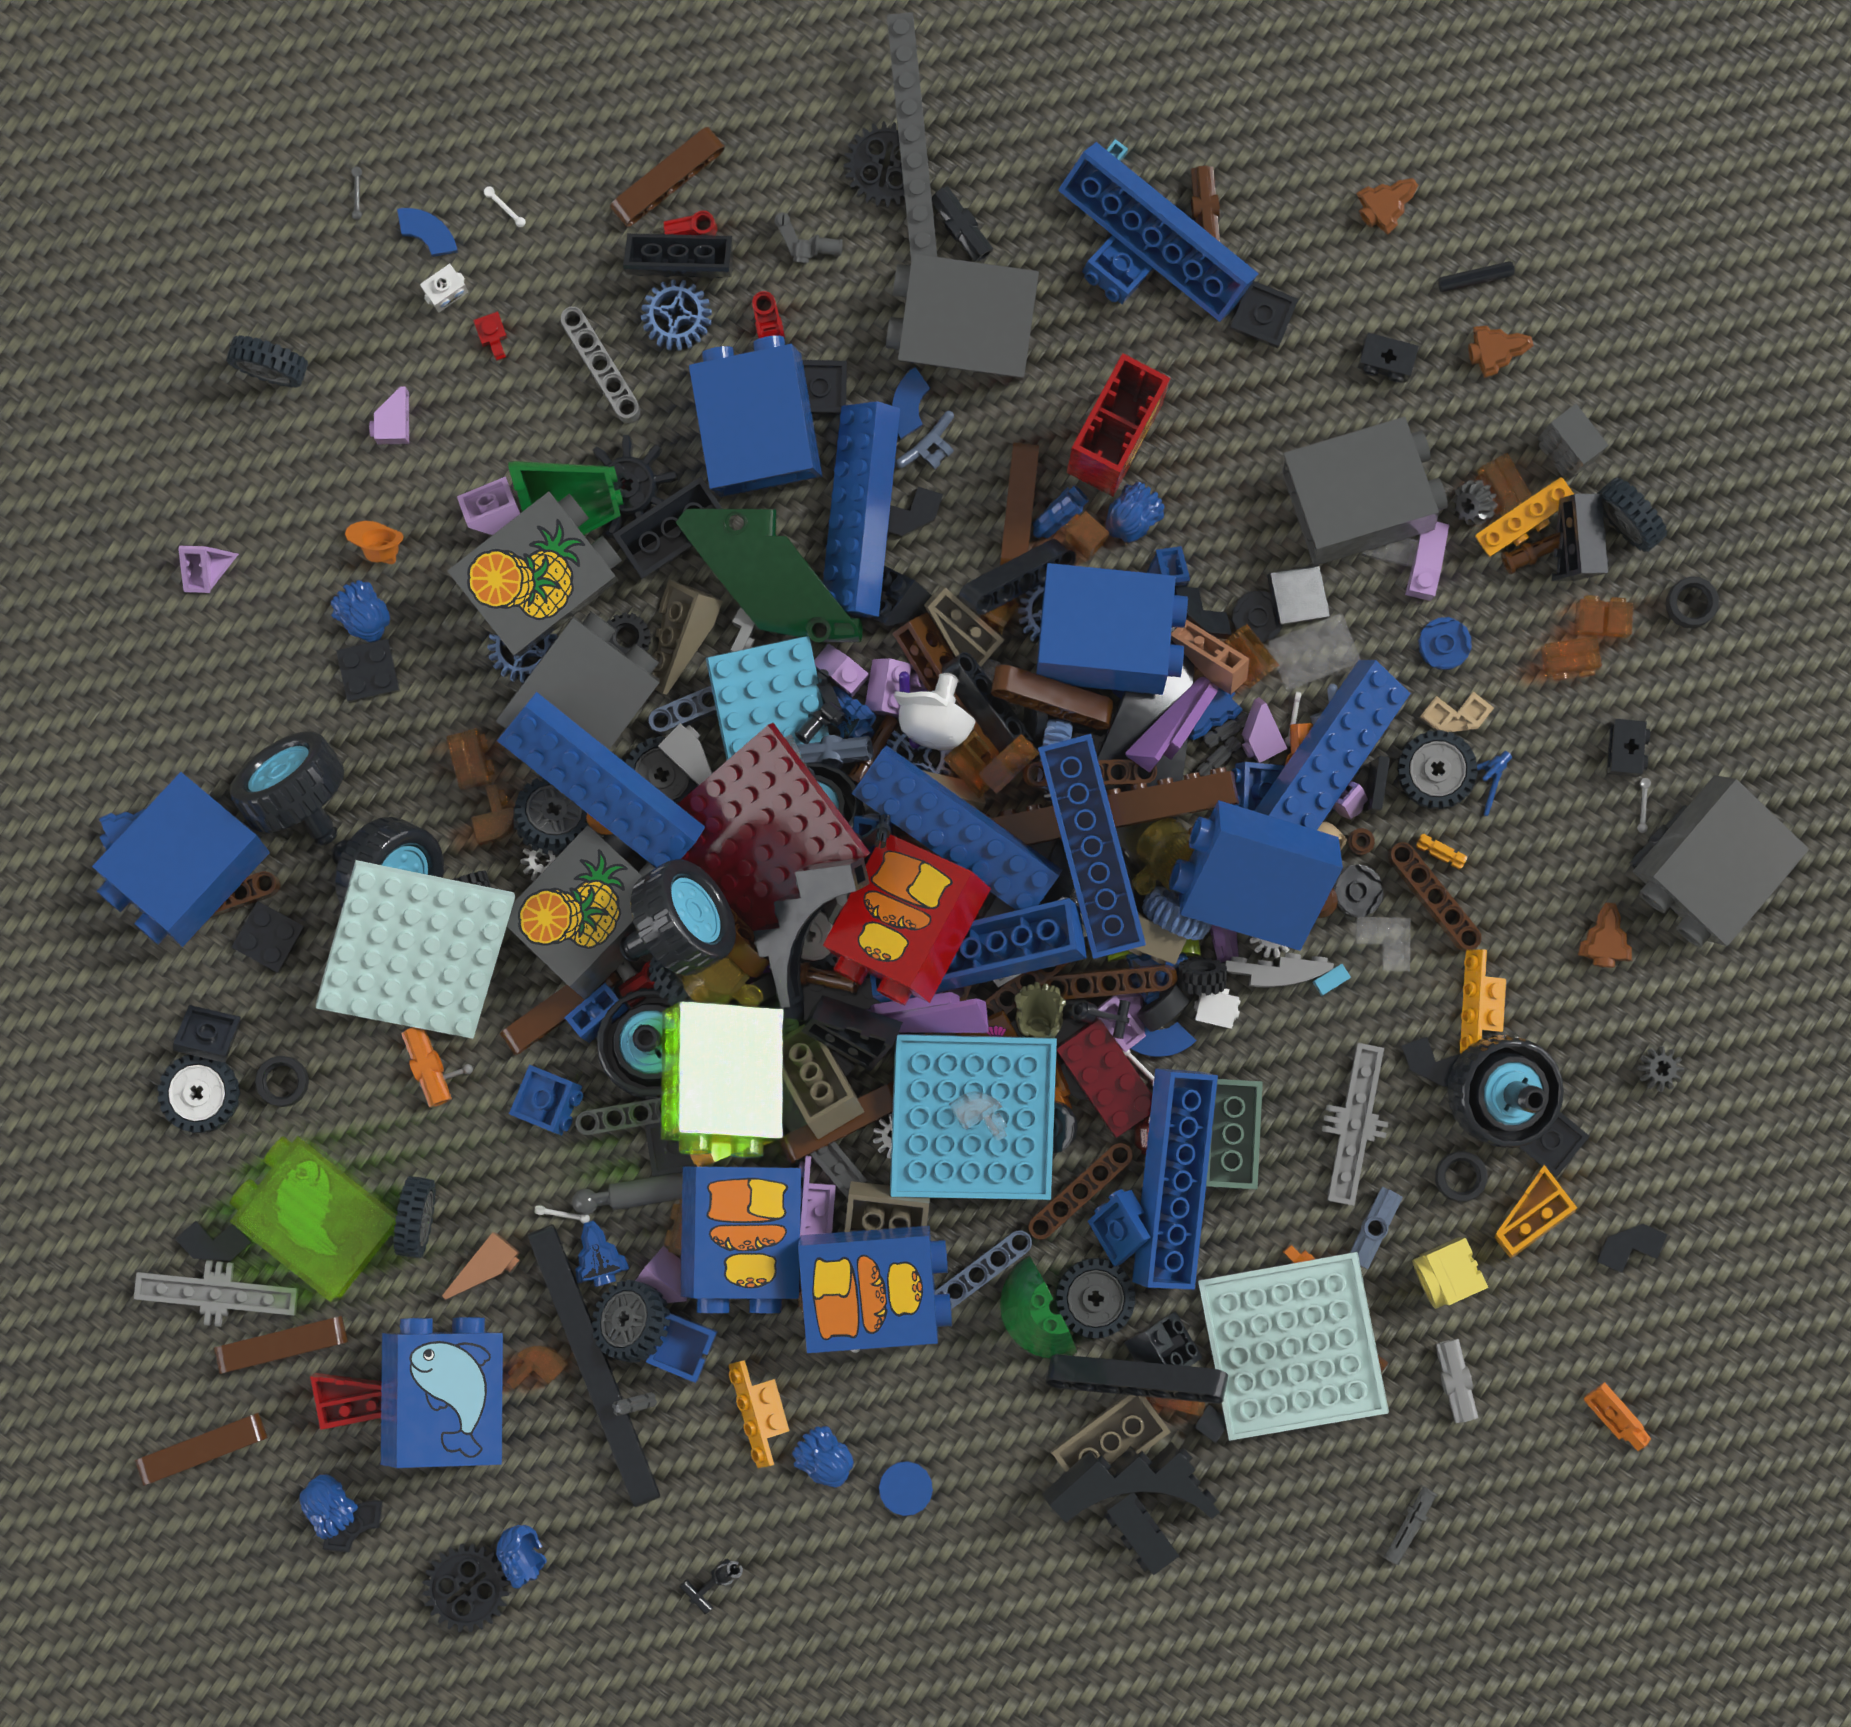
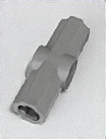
(1456, 1380)

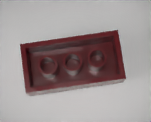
(1106, 1076)

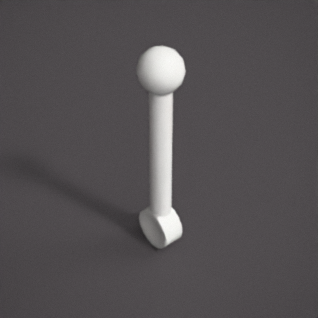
(490, 193)
(1294, 715)
(1128, 1054)
(541, 1210)

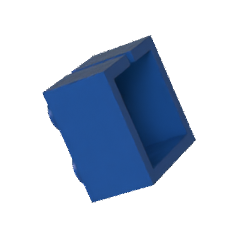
(683, 1347)

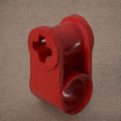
(767, 322)

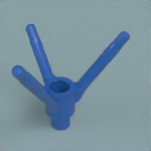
(1494, 769)

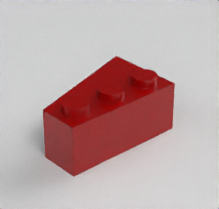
(345, 1399)

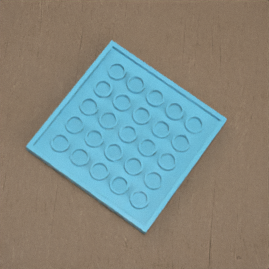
(941, 1158)

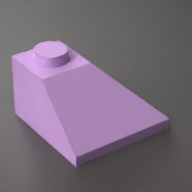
(489, 506)

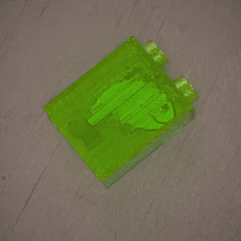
(721, 1077)
(314, 1216)

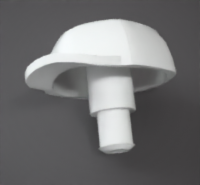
(933, 716)

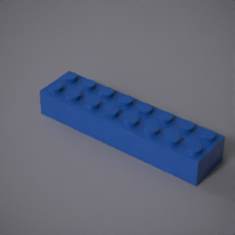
(1158, 231)
(861, 506)
(1335, 746)
(600, 782)
(956, 830)
(1092, 846)
(1013, 945)
(1175, 1178)

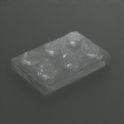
(1314, 652)

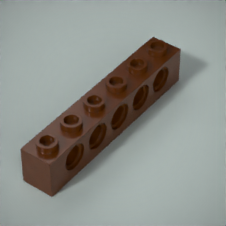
(927, 655)

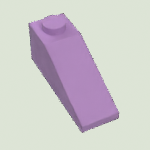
(1428, 563)

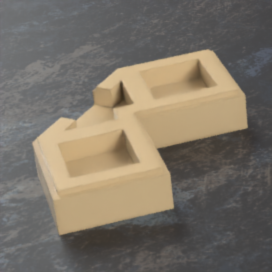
(1468, 717)

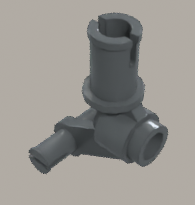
(805, 249)

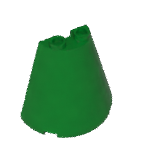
(587, 484)
(1028, 1316)

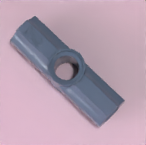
(836, 750)
(1383, 1212)

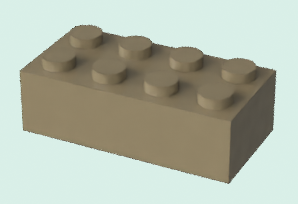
(817, 1083)
(1122, 1425)

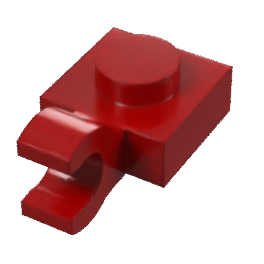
(491, 333)

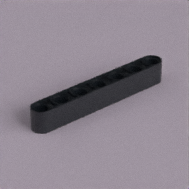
(1137, 1378)

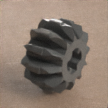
(1474, 502)
(1652, 1064)

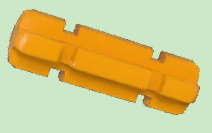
(1441, 851)

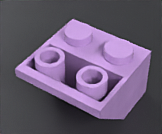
(884, 683)

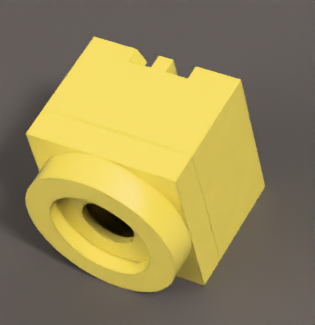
(1449, 1273)

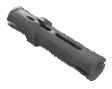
(1411, 1524)

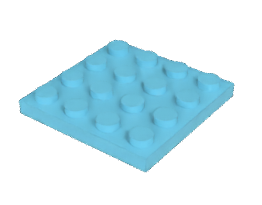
(764, 688)

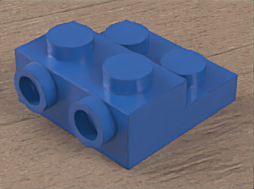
(1116, 270)
(1254, 781)
(546, 1100)
(1119, 1226)

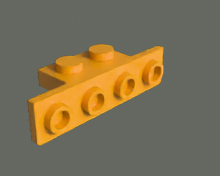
(1524, 518)
(1482, 1000)
(760, 1411)

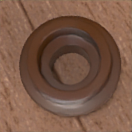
(1367, 835)

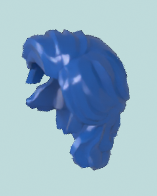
(1134, 512)
(361, 611)
(823, 1457)
(327, 1506)
(517, 1555)

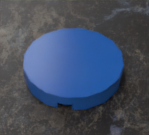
(1444, 643)
(905, 1488)

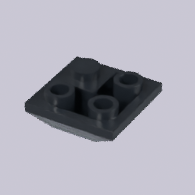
(900, 598)
(1164, 1343)

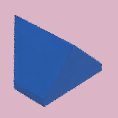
(1171, 562)

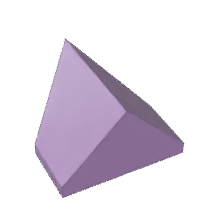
(203, 567)
(1135, 1029)
(664, 1274)

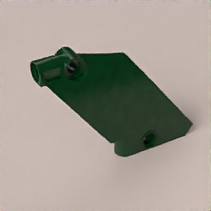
(767, 574)

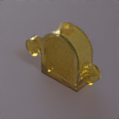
(1160, 849)
(722, 984)

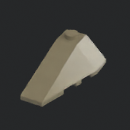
(684, 626)

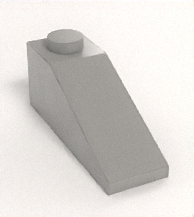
(687, 752)

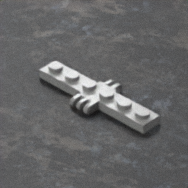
(1355, 1124)
(216, 1293)

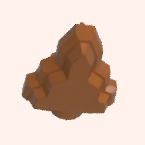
(1386, 203)
(1495, 348)
(1606, 940)

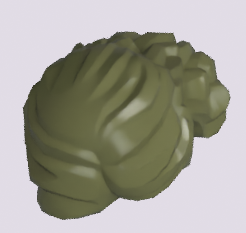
(1039, 1010)

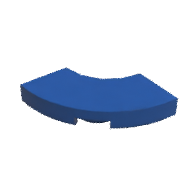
(428, 229)
(908, 398)
(1164, 1041)

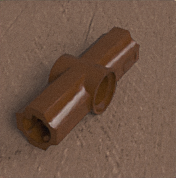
(1205, 201)

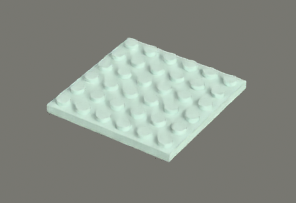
(414, 949)
(1294, 1346)

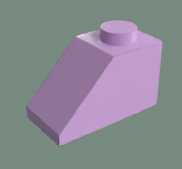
(392, 419)
(841, 670)
(1261, 733)
(1351, 801)

